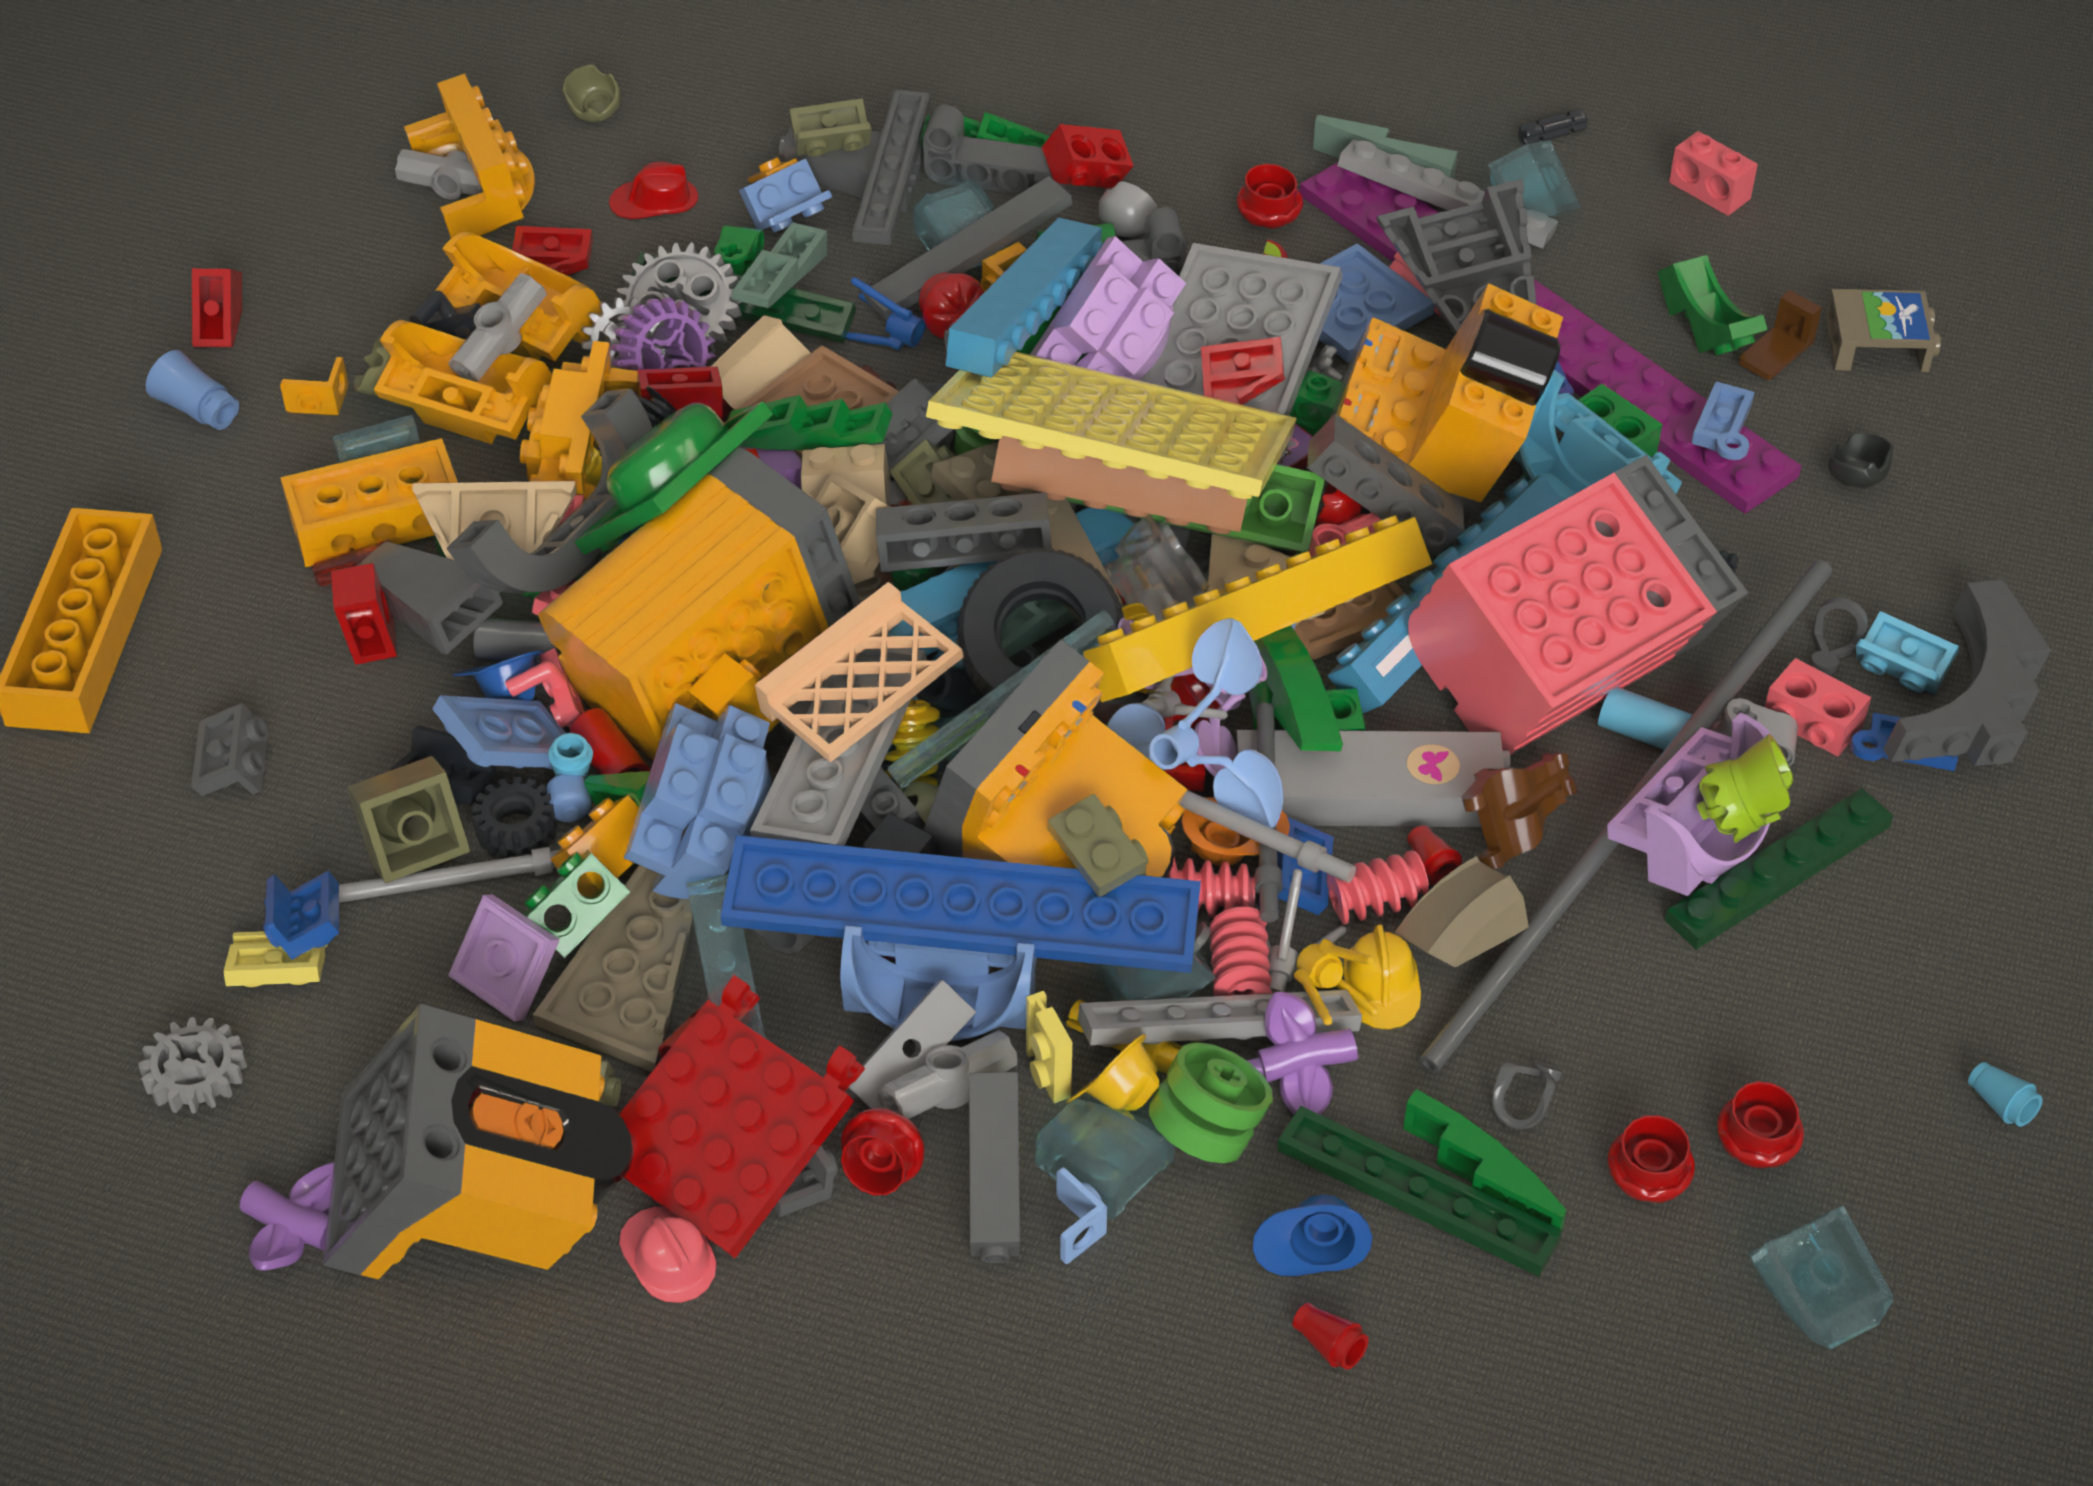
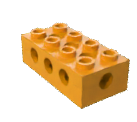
(364, 500)

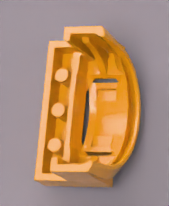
(493, 154)

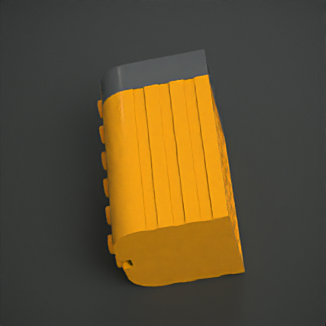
(726, 570)

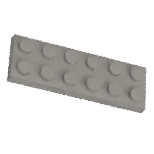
(820, 798)

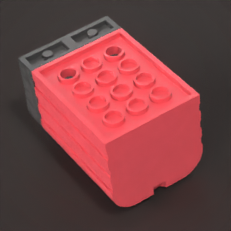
(1572, 606)

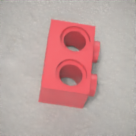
(1713, 173)
(1824, 707)

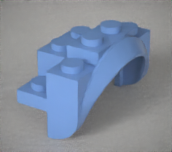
(702, 778)
(893, 990)

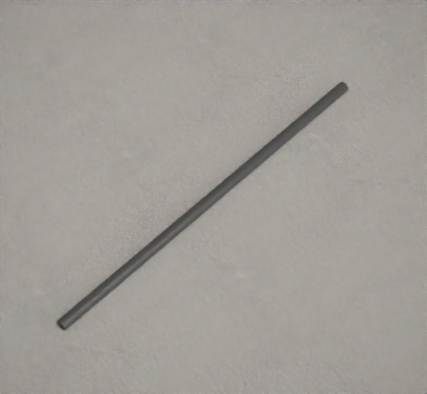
(1601, 847)

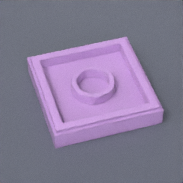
(503, 957)

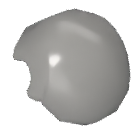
(1126, 209)

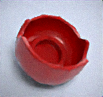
(1338, 507)

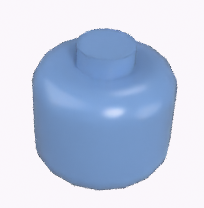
(569, 797)

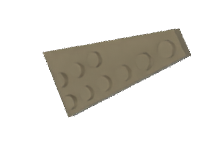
(970, 477)
(624, 977)

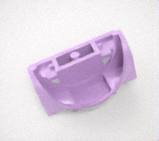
(1115, 314)
(1666, 817)

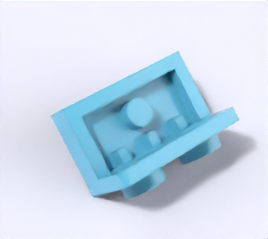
(1906, 653)

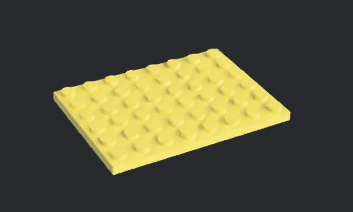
(1119, 422)

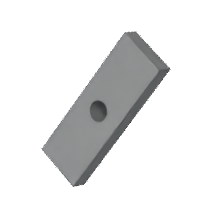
(928, 1025)

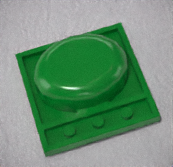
(666, 466)

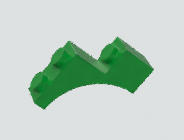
(1713, 317)

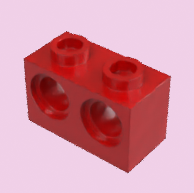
(1087, 156)

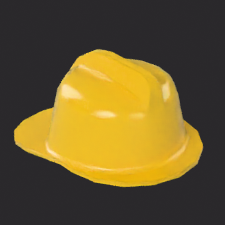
(1388, 983)
(1126, 1081)

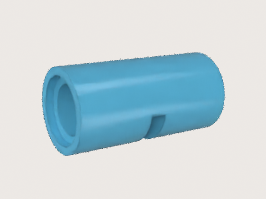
(1641, 718)

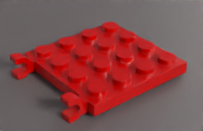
(731, 1121)

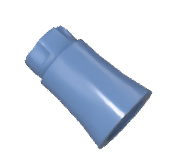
(189, 389)

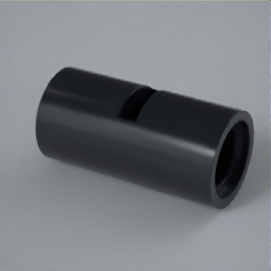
(951, 691)

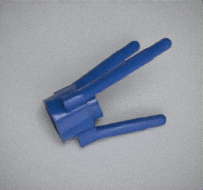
(901, 324)

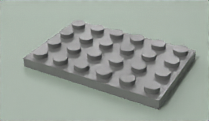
(1245, 299)

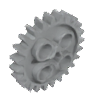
(695, 275)

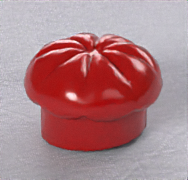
(1269, 197)
(946, 299)
(1761, 1126)
(881, 1150)
(1652, 1159)

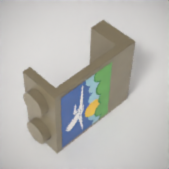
(1880, 321)

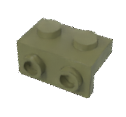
(830, 127)
(1098, 845)

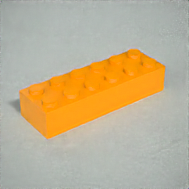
(79, 620)

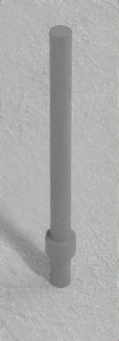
(1308, 854)
(536, 862)

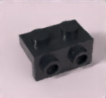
(463, 775)

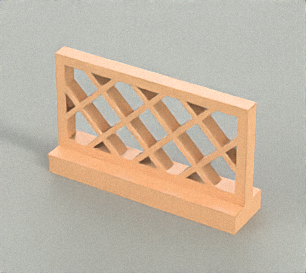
(835, 654)

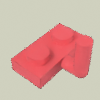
(551, 674)

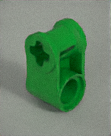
(739, 247)

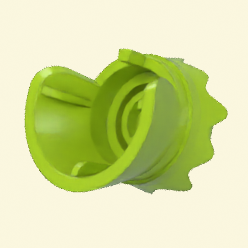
(1746, 789)

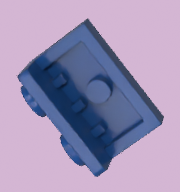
(304, 916)

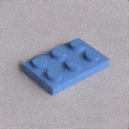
(500, 730)

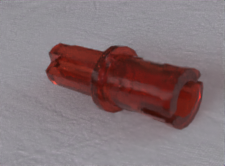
(323, 569)

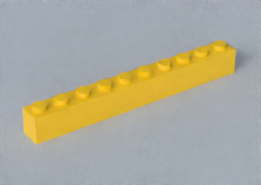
(1262, 606)

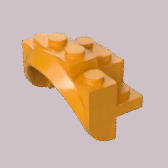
(485, 272)
(424, 381)
(558, 436)

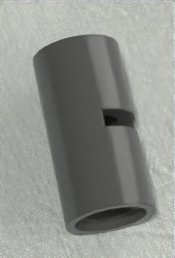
(508, 638)

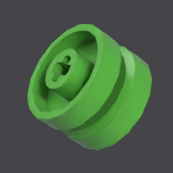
(1210, 1102)

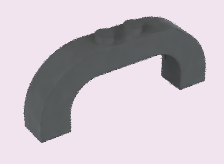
(499, 564)

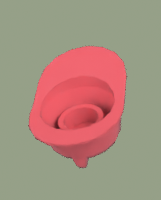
(667, 1255)

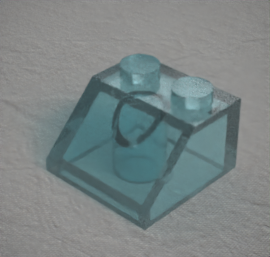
(1543, 177)

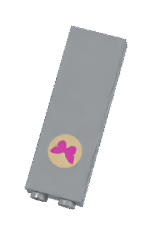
(1383, 777)

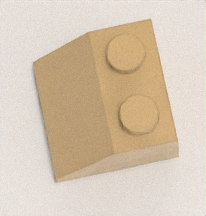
(860, 465)

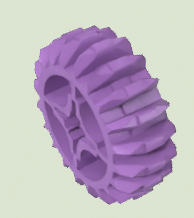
(678, 325)

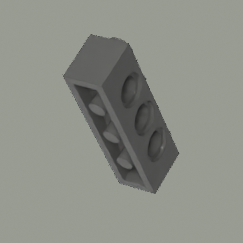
(1384, 482)
(961, 531)

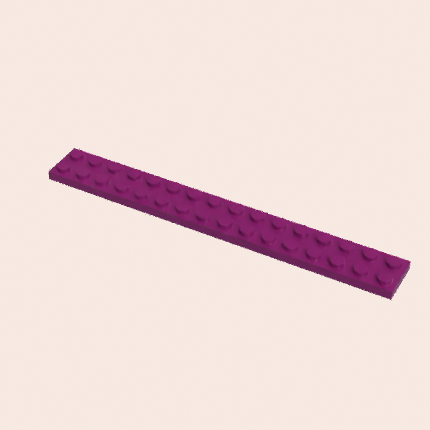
(1586, 355)

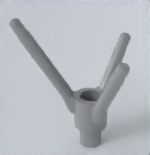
(1168, 703)
(1283, 957)

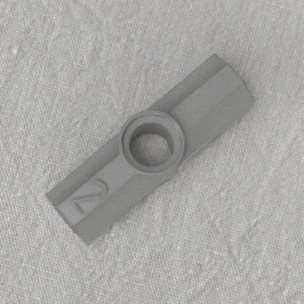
(446, 175)
(497, 328)
(946, 1075)

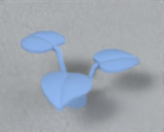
(1230, 661)

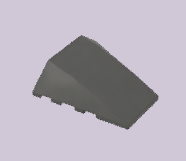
(1466, 249)

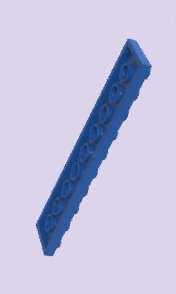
(959, 904)

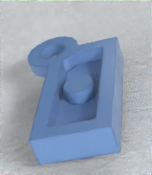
(1723, 421)

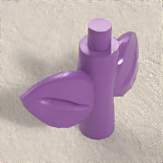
(1301, 1053)
(290, 1220)

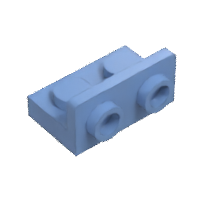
(783, 195)

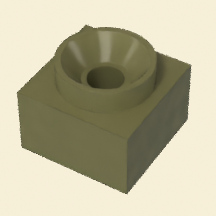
(425, 840)

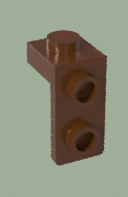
(1790, 336)

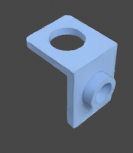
(1088, 1206)

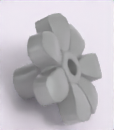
(1323, 363)

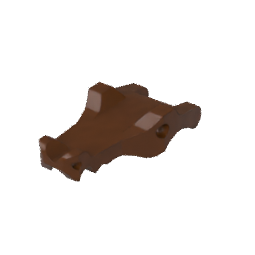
(1516, 803)

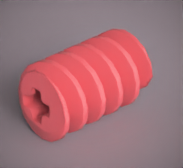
(1378, 884)
(1220, 888)
(1240, 953)

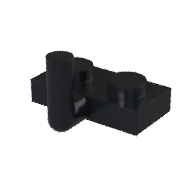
(449, 320)

